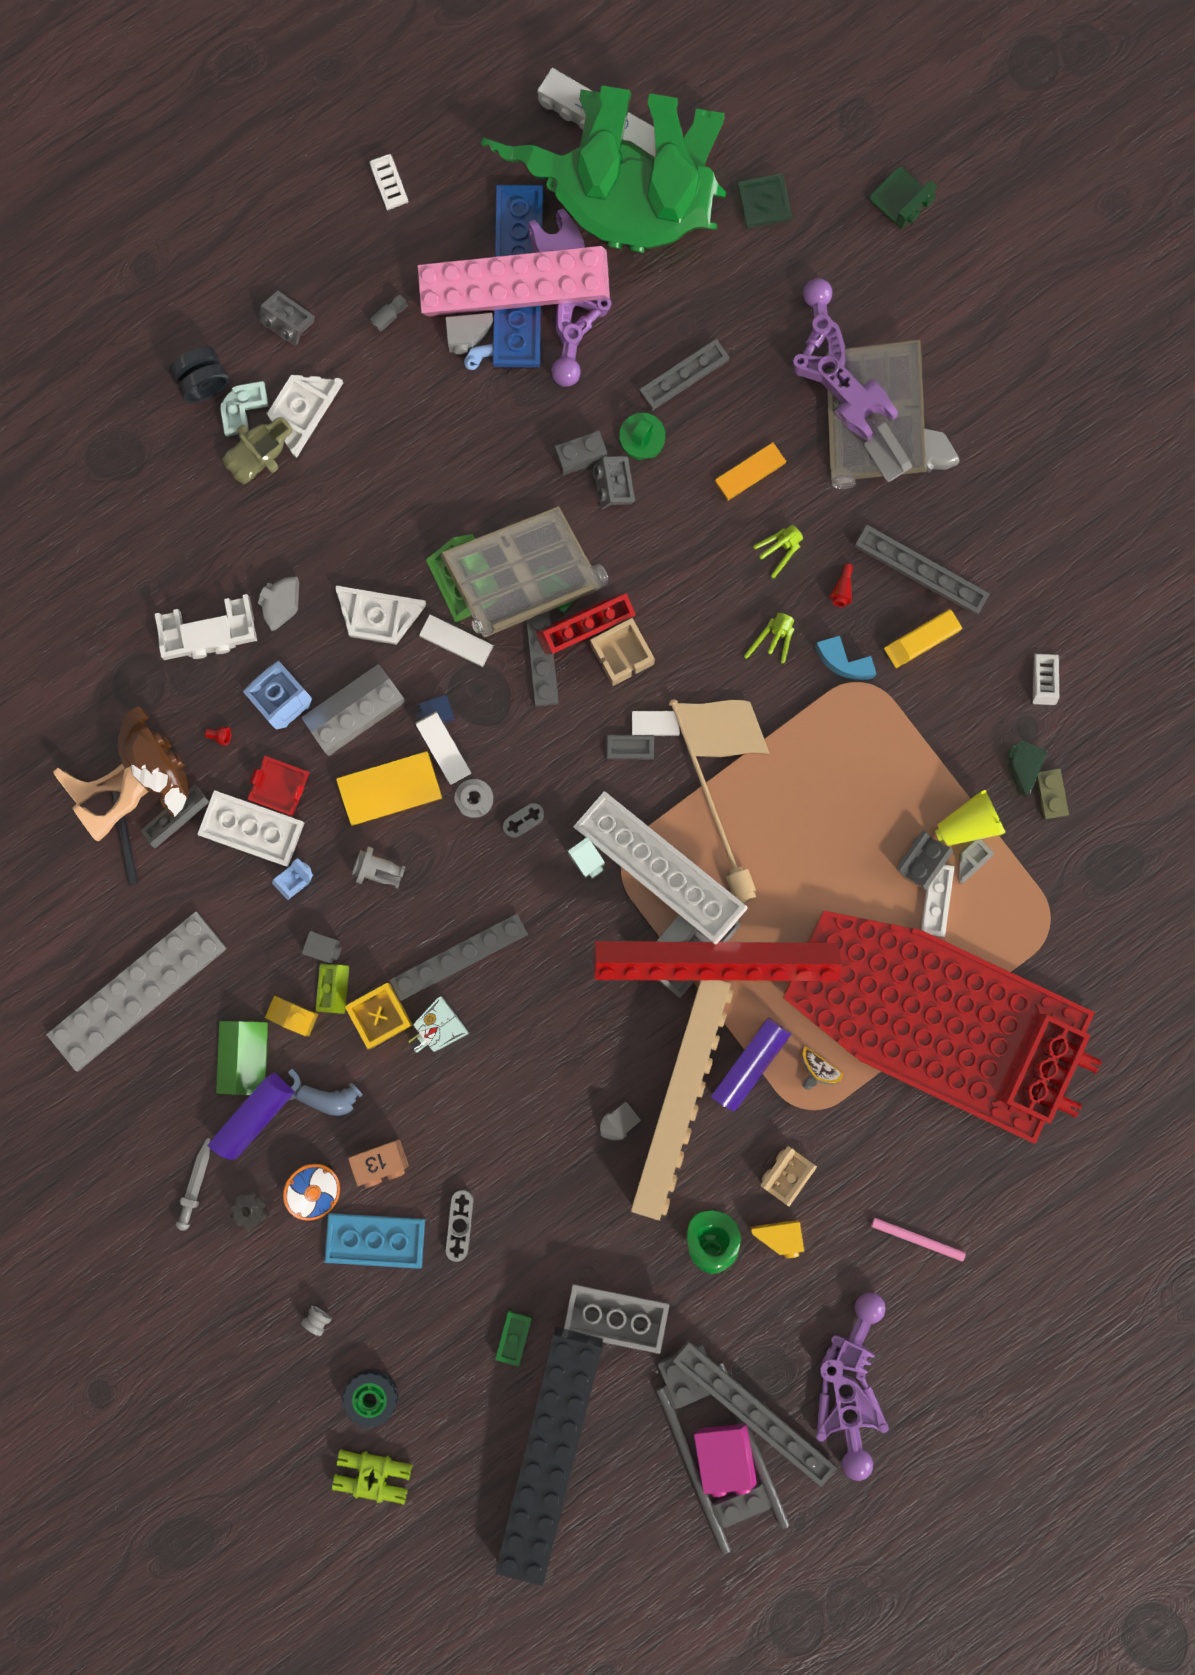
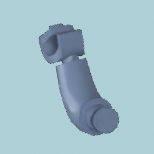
(331, 1103)

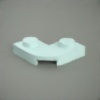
(238, 401)

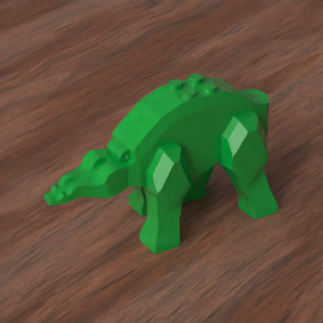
(621, 188)

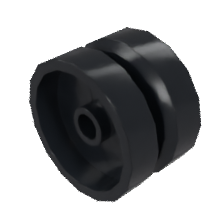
(199, 374)

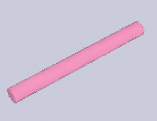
(918, 1239)

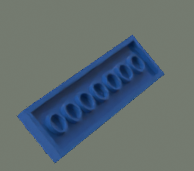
(517, 329)

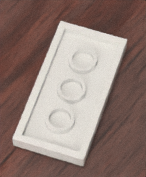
(251, 828)

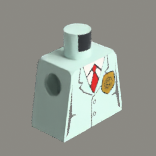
(437, 1027)

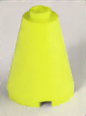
(970, 822)

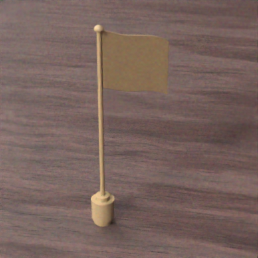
(722, 731)

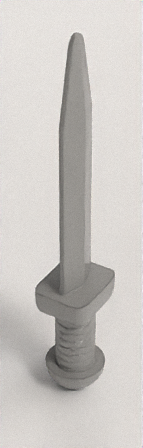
(189, 1201)

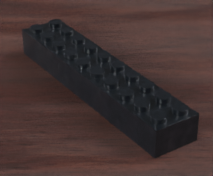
(549, 1456)

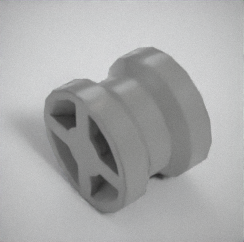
(316, 1320)

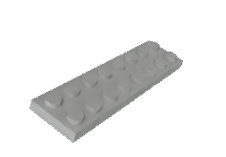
(136, 991)

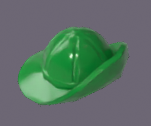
(713, 1241)

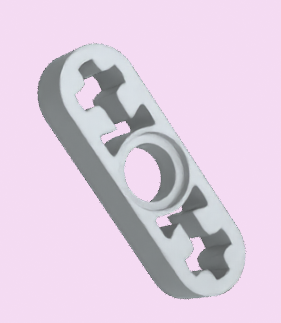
(468, 1219)

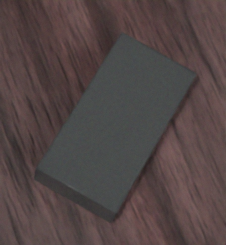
(630, 747)

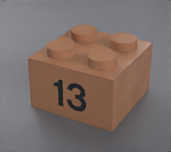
(379, 1162)

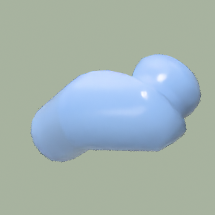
(476, 354)

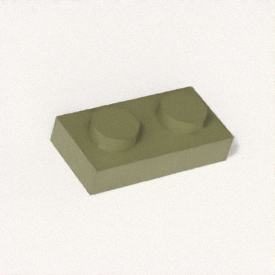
(1052, 794)

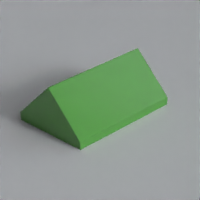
(241, 1057)

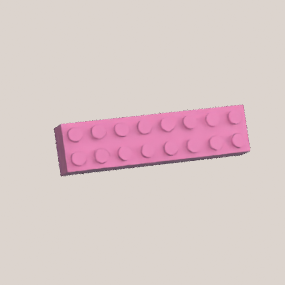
(514, 281)

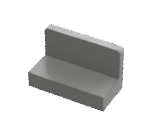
(888, 453)

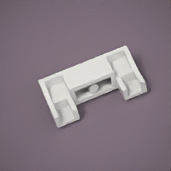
(206, 635)

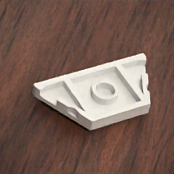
(303, 405)
(377, 615)

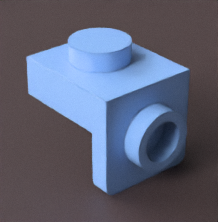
(293, 879)

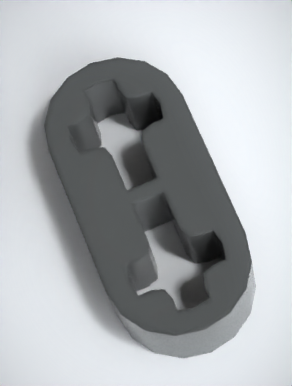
(527, 825)

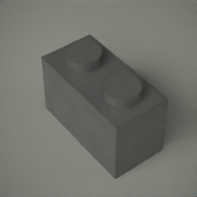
(580, 452)

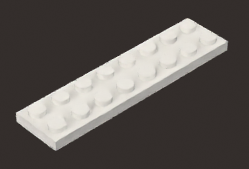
(660, 868)

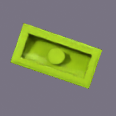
(332, 988)

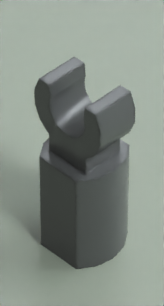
(388, 313)

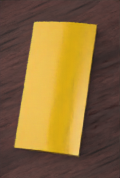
(389, 788)

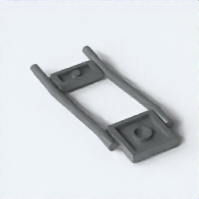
(683, 1390)

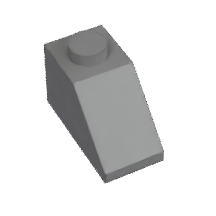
(467, 331)

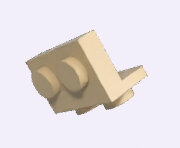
(788, 1175)

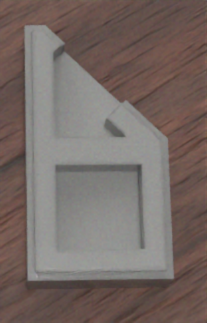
(973, 858)

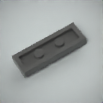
(165, 824)

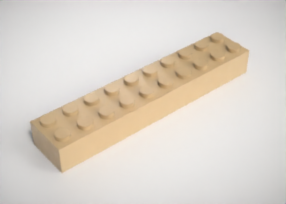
(680, 1099)

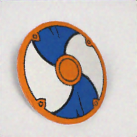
(311, 1192)

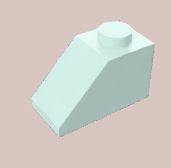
(587, 858)

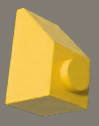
(291, 1016)
(781, 1237)

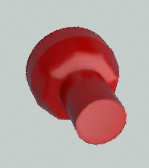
(222, 735)

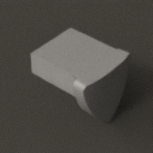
(619, 1122)

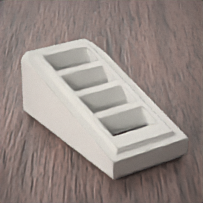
(384, 167)
(1041, 693)

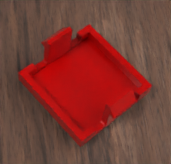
(278, 785)

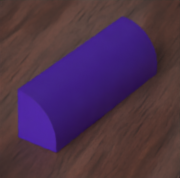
(751, 1064)
(251, 1117)

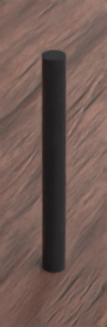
(125, 845)

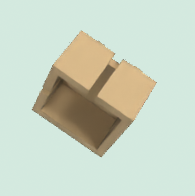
(622, 651)

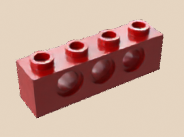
(585, 623)

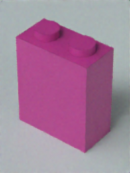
(725, 1459)

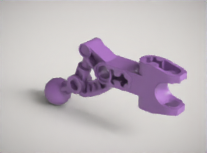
(566, 369)
(856, 400)

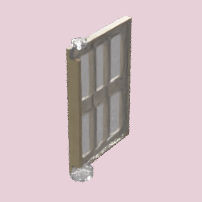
(899, 372)
(522, 571)

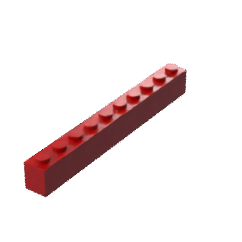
(716, 962)

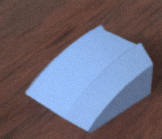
(278, 695)

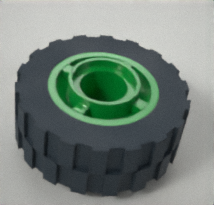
(368, 1413)

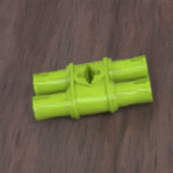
(382, 1468)

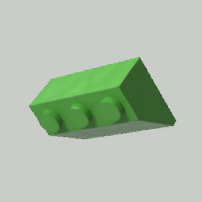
(445, 582)

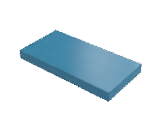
(375, 1240)

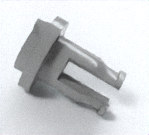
(466, 792)
(376, 869)

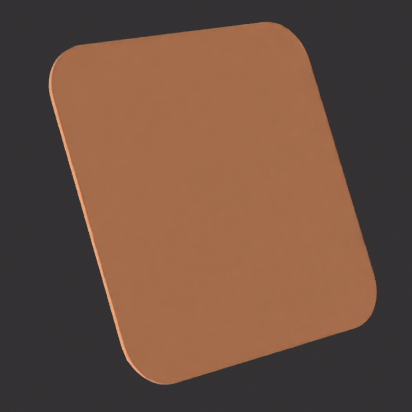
(825, 833)

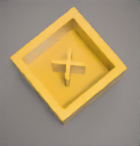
(378, 1015)

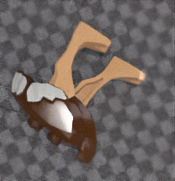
(144, 768)

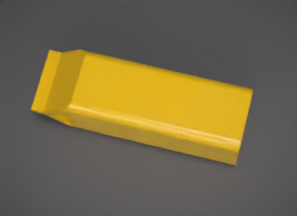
(923, 638)

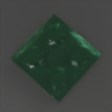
(764, 201)

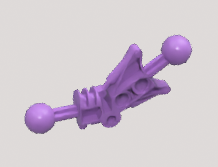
(852, 1356)

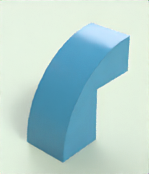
(834, 657)

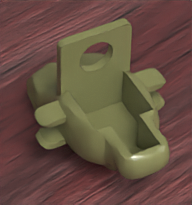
(257, 449)

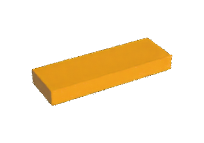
(750, 471)

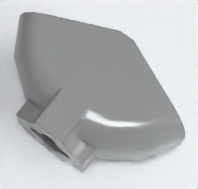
(939, 451)
(279, 601)

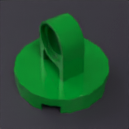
(642, 436)

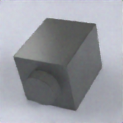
(322, 947)

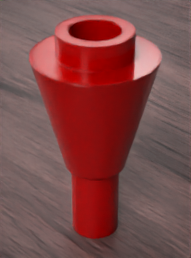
(841, 593)

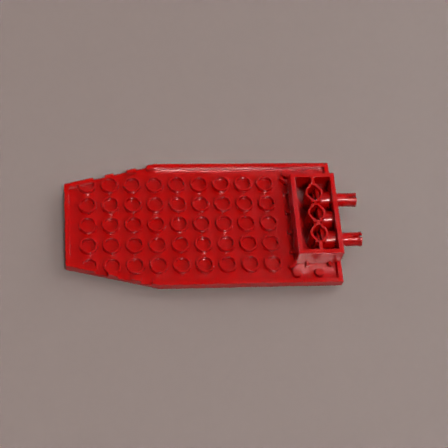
(948, 1023)

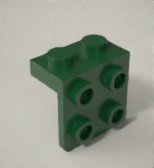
(902, 197)

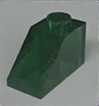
(1025, 765)

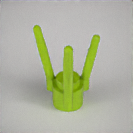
(788, 539)
(781, 626)

